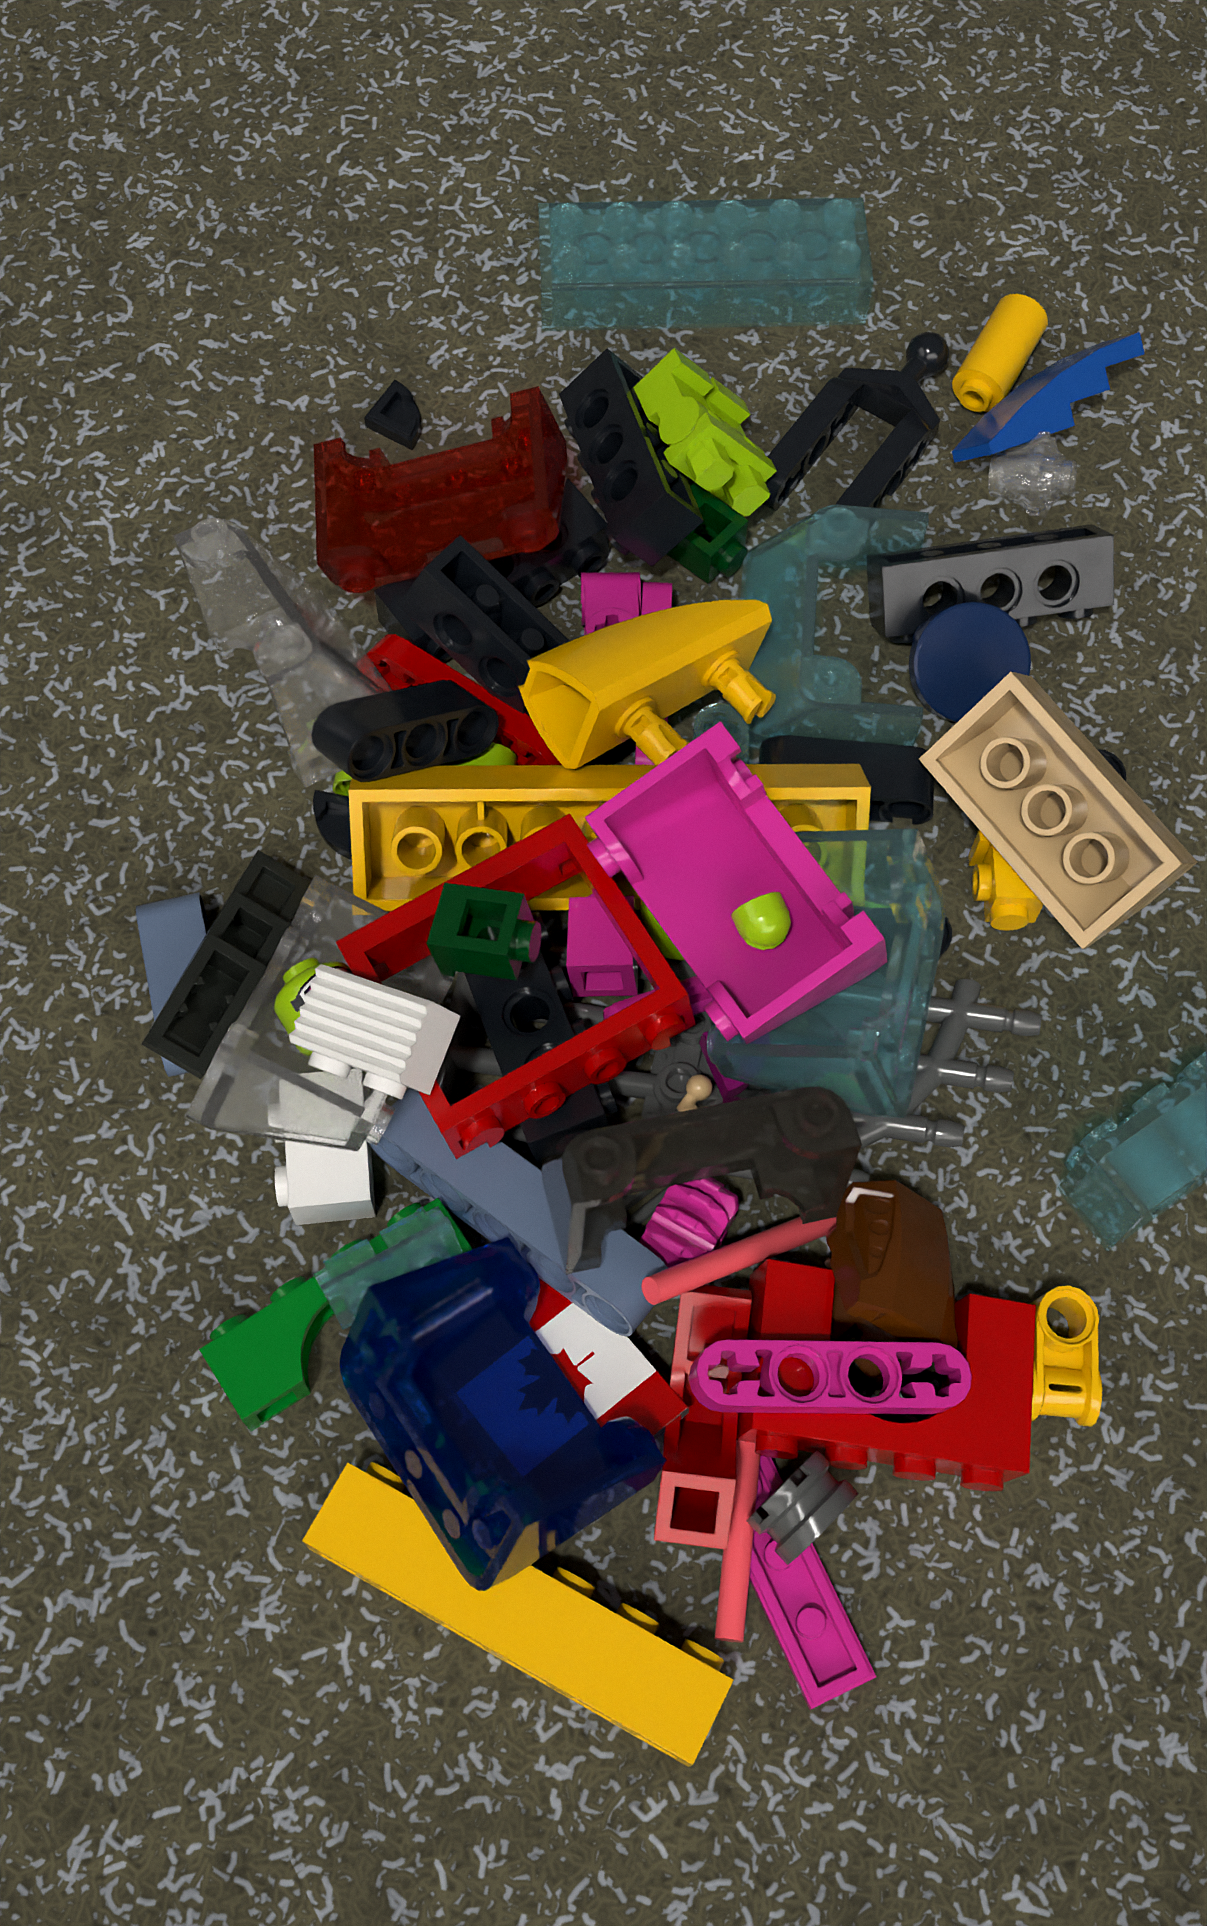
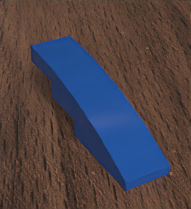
(1045, 399)

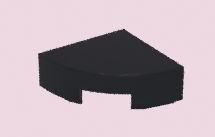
(396, 416)
(333, 820)

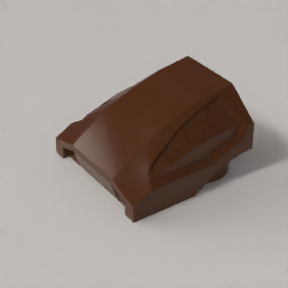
(894, 1262)

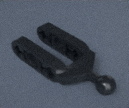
(885, 394)

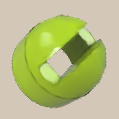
(763, 921)

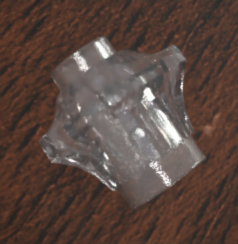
(1032, 475)

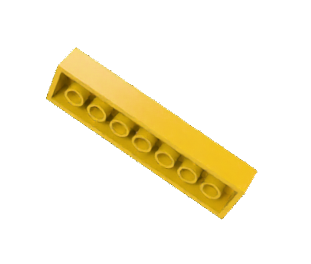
(446, 819)

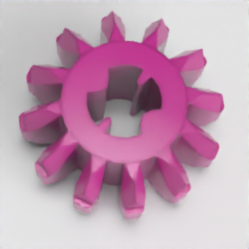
(690, 1221)

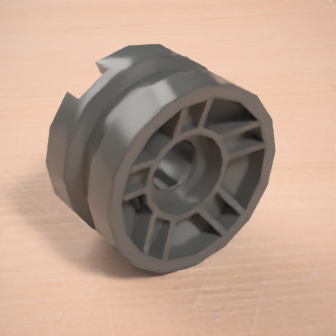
(802, 1507)

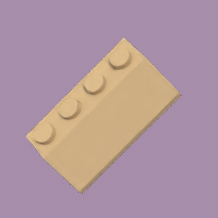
(1056, 809)

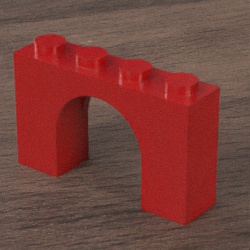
(978, 1439)

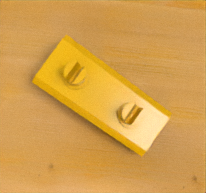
(641, 671)

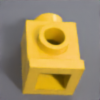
(1006, 897)

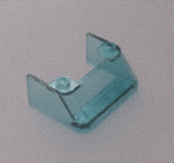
(819, 692)

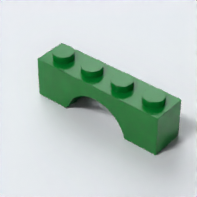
(267, 1356)

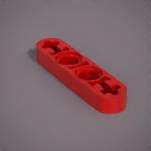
(408, 666)

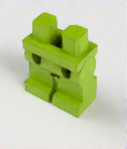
(705, 432)

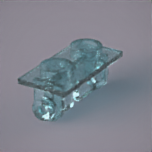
(411, 1244)

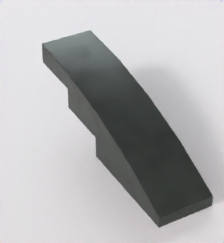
(227, 965)

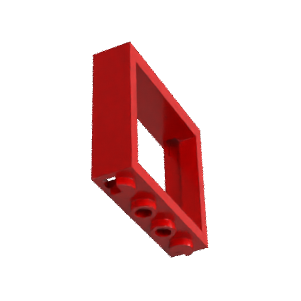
(587, 1058)

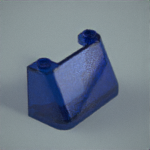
(485, 1415)

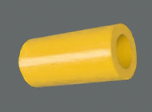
(1000, 352)

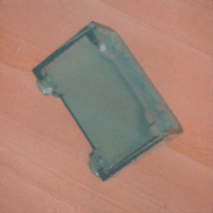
(871, 1033)

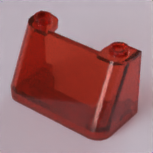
(393, 519)

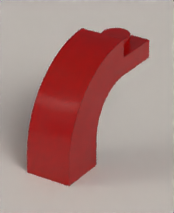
(700, 1448)

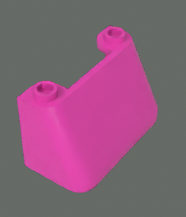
(702, 843)

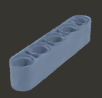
(505, 1198)

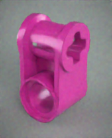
(609, 598)

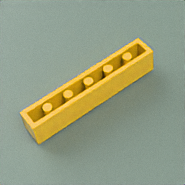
(529, 1621)

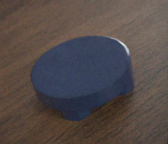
(964, 656)

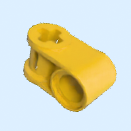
(1067, 1368)

